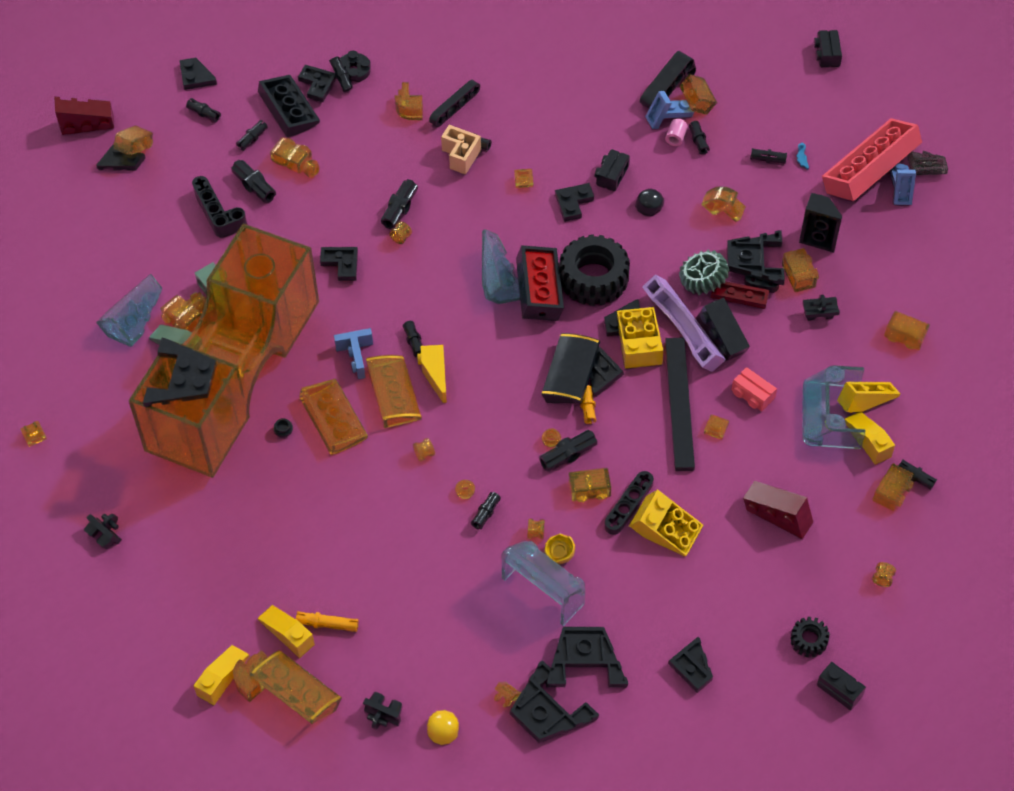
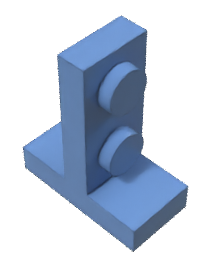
(664, 108)
(903, 182)
(352, 342)

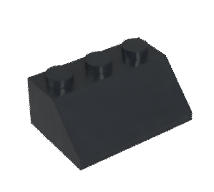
(821, 223)

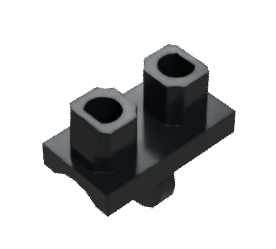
(821, 307)
(96, 525)
(381, 714)

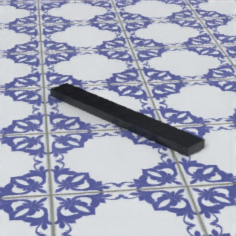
(679, 404)

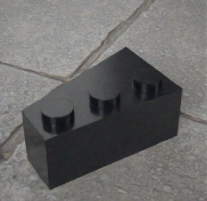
(723, 329)

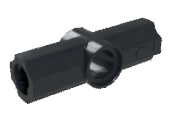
(253, 181)
(399, 204)
(568, 450)

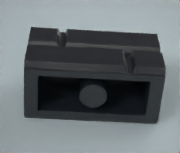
(828, 48)
(612, 170)
(841, 686)

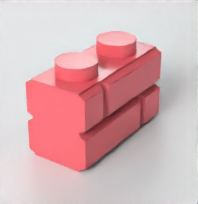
(753, 389)

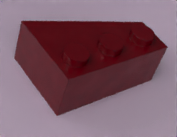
(83, 116)
(780, 508)

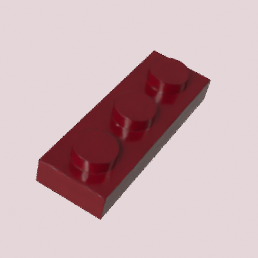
(742, 294)

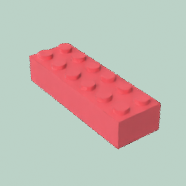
(872, 159)

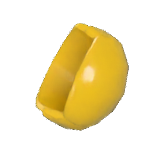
(560, 548)
(442, 727)

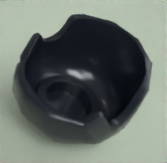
(649, 202)

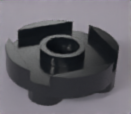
(359, 60)

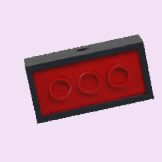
(539, 283)

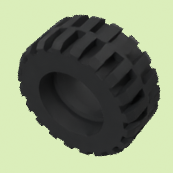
(594, 288)

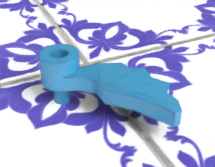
(801, 157)

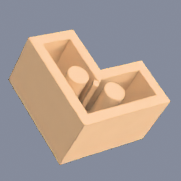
(462, 148)

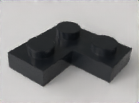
(320, 81)
(571, 197)
(343, 257)

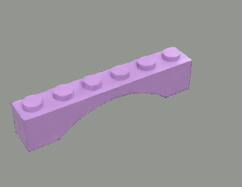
(699, 342)

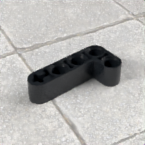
(669, 77)
(222, 222)

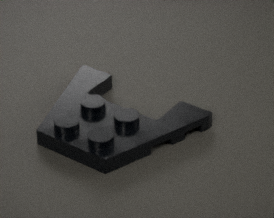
(746, 257)
(190, 377)
(585, 649)
(542, 714)

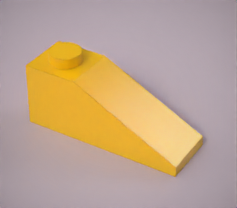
(434, 368)
(866, 395)
(876, 440)
(287, 630)
(218, 675)

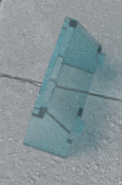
(820, 426)
(546, 575)

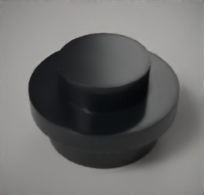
(283, 427)

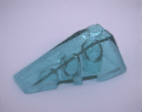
(497, 272)
(128, 316)

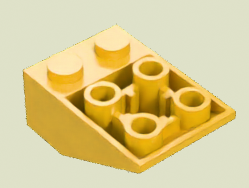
(640, 337)
(666, 523)

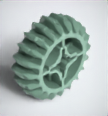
(704, 272)

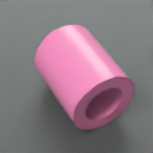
(676, 132)

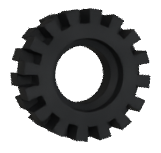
(812, 626)

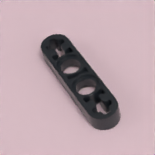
(454, 103)
(627, 501)

